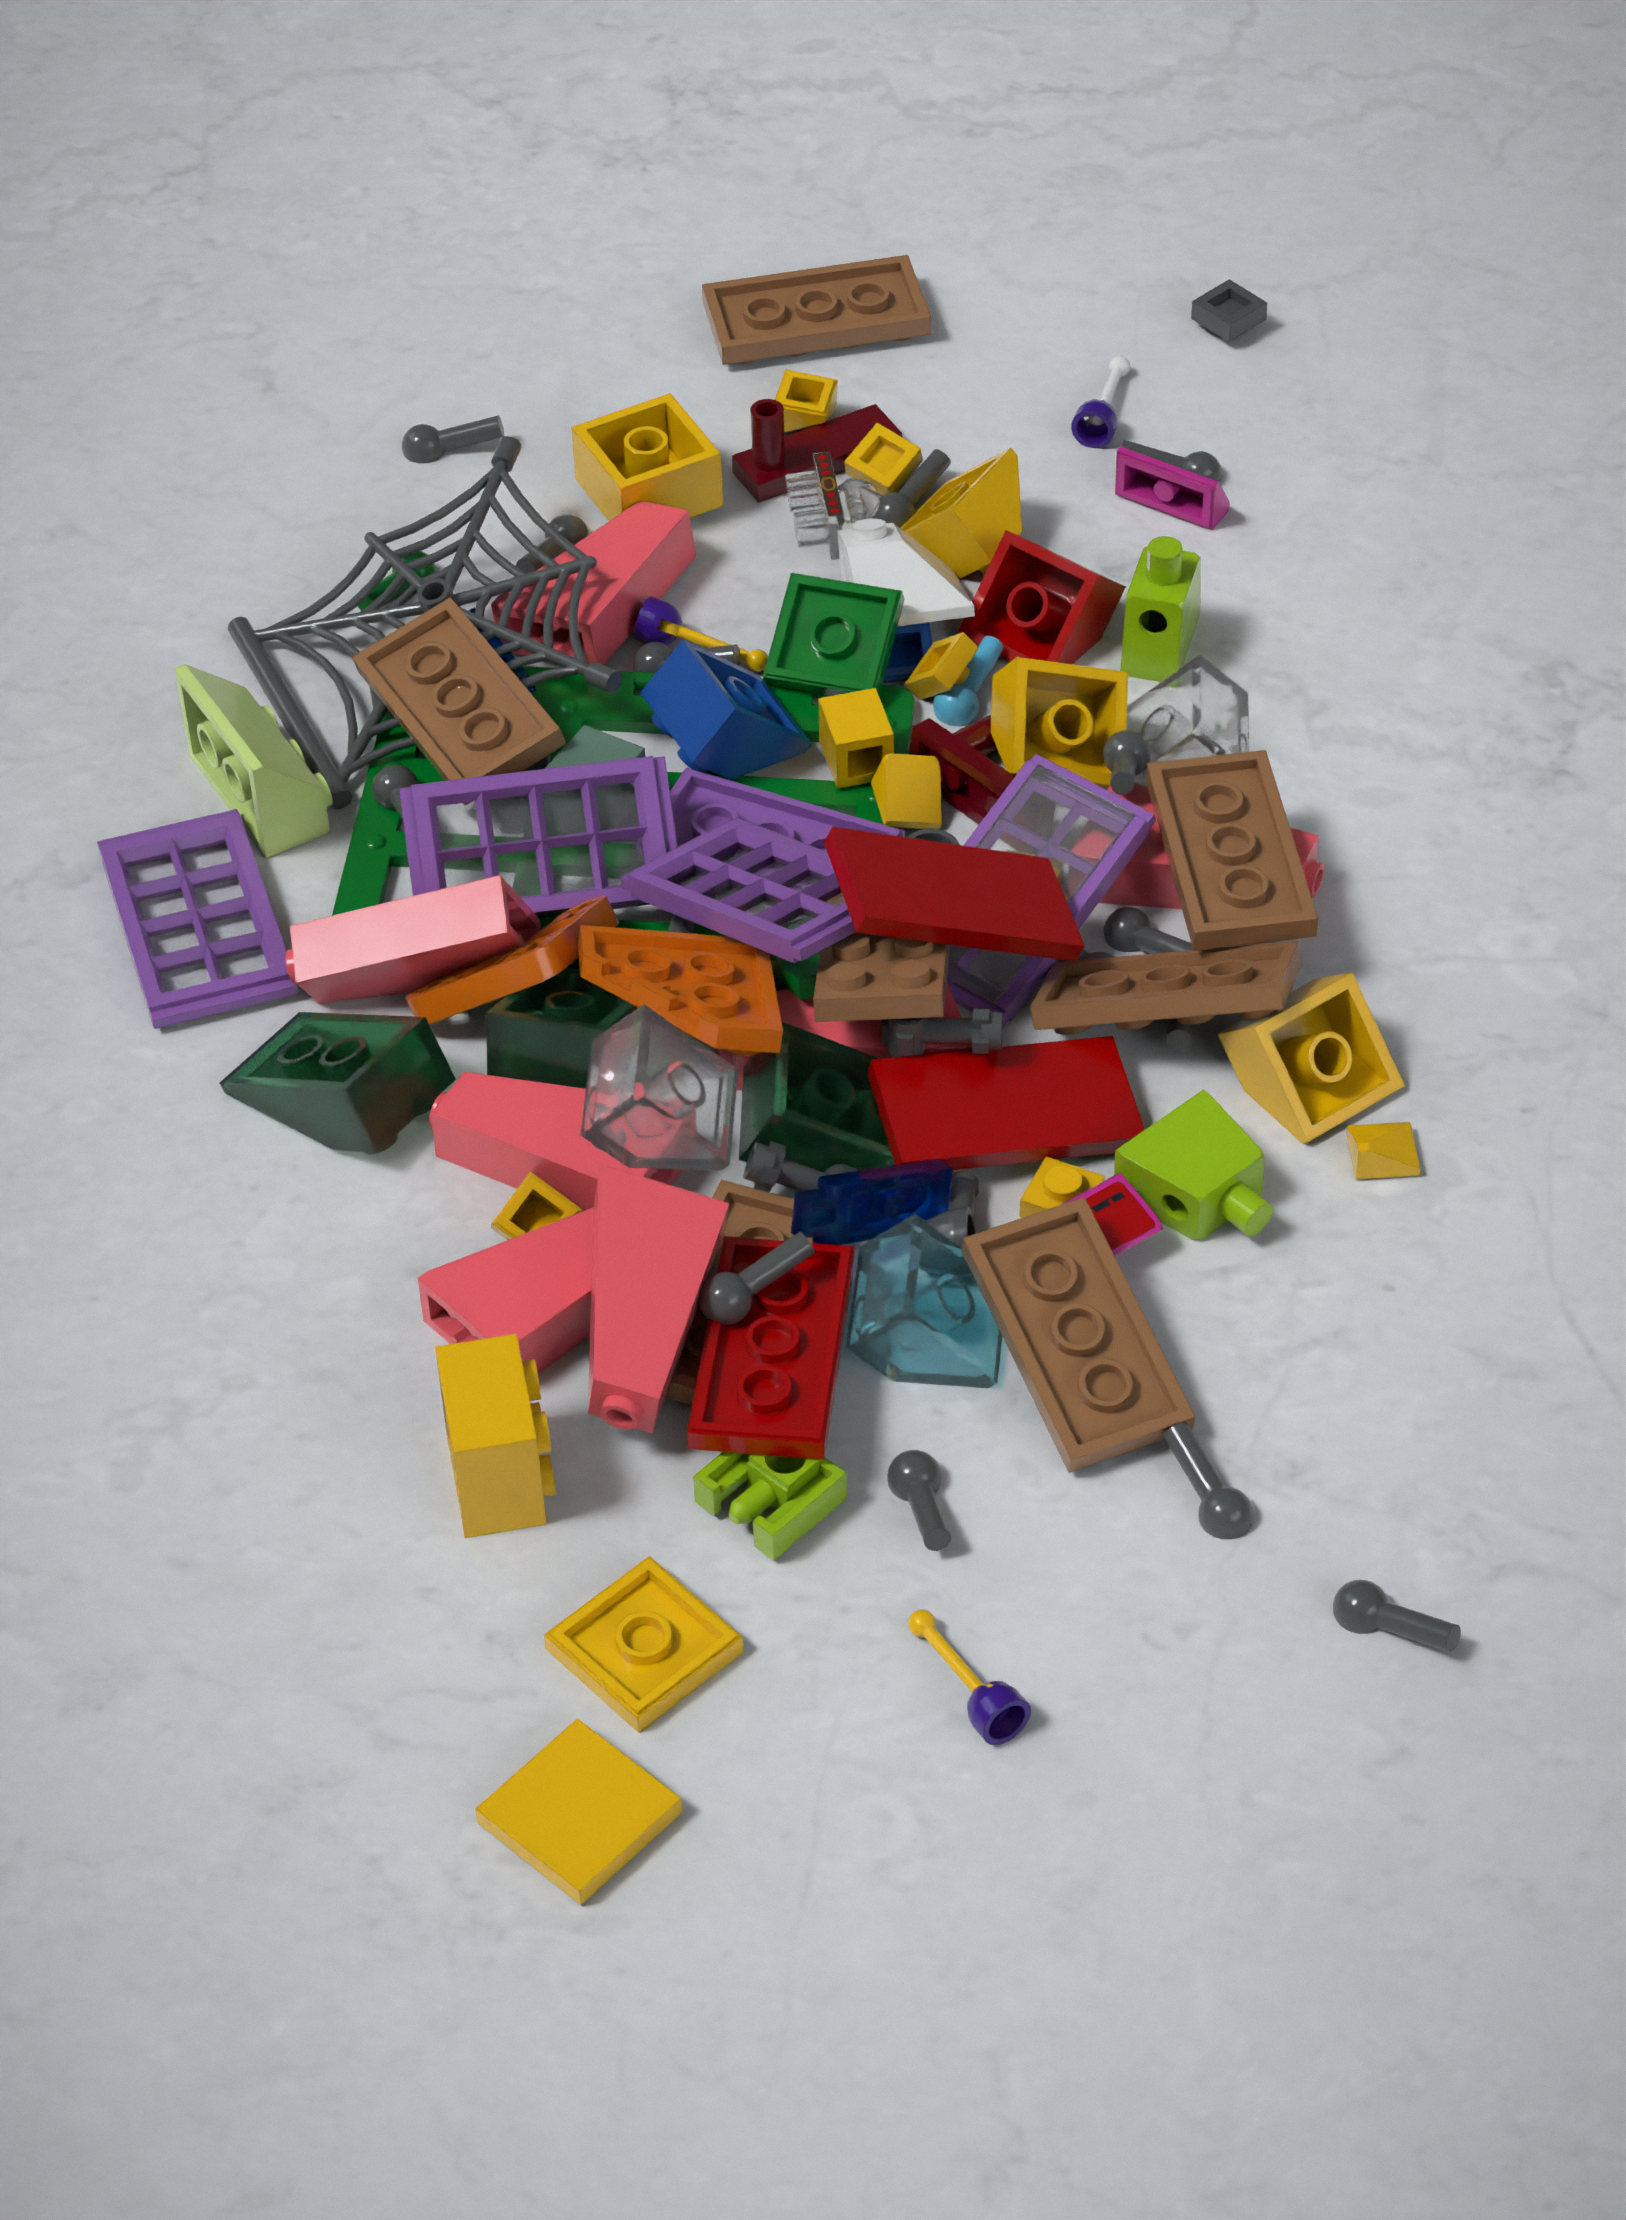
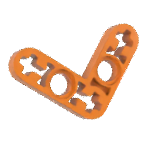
(515, 970)

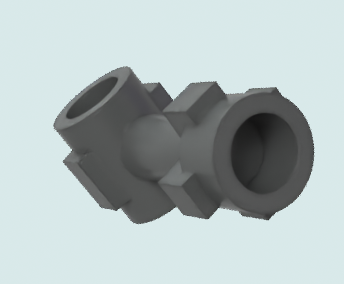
(909, 1035)
(767, 1167)

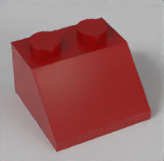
(1040, 603)

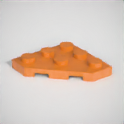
(695, 981)

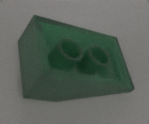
(550, 1029)
(345, 1077)
(814, 1103)

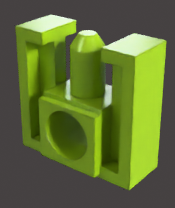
(796, 1487)

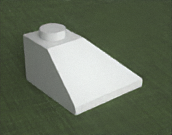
(892, 559)

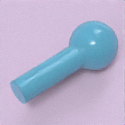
(961, 703)

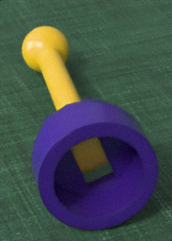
(662, 623)
(993, 1709)

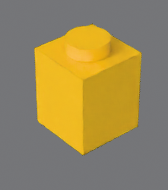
(854, 735)

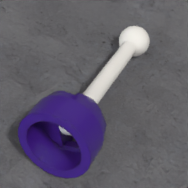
(1102, 419)

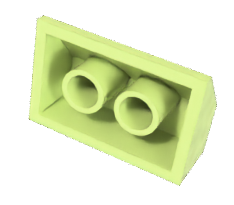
(252, 762)

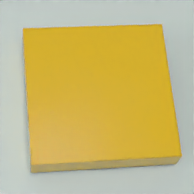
(644, 1643)
(579, 1811)

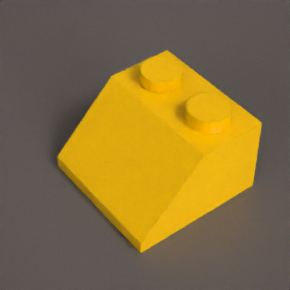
(1058, 714)
(1314, 1057)

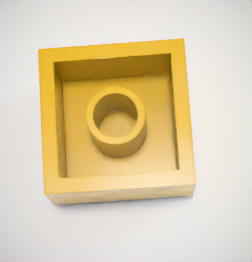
(647, 456)
(495, 1434)

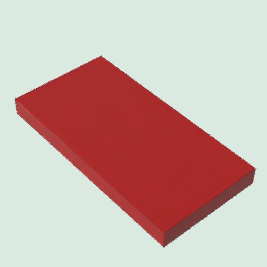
(953, 894)
(1006, 1103)
(775, 1372)

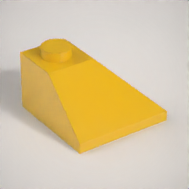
(970, 514)

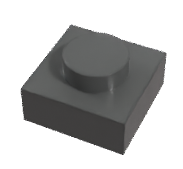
(1229, 310)

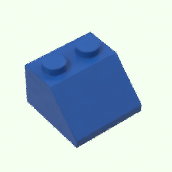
(721, 714)

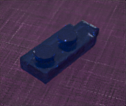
(870, 1201)

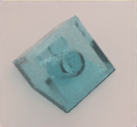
(922, 1311)

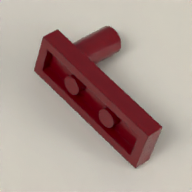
(775, 455)
(967, 776)

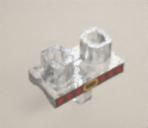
(824, 507)

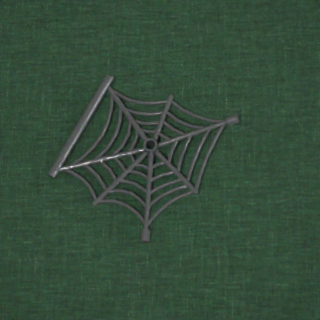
(430, 592)

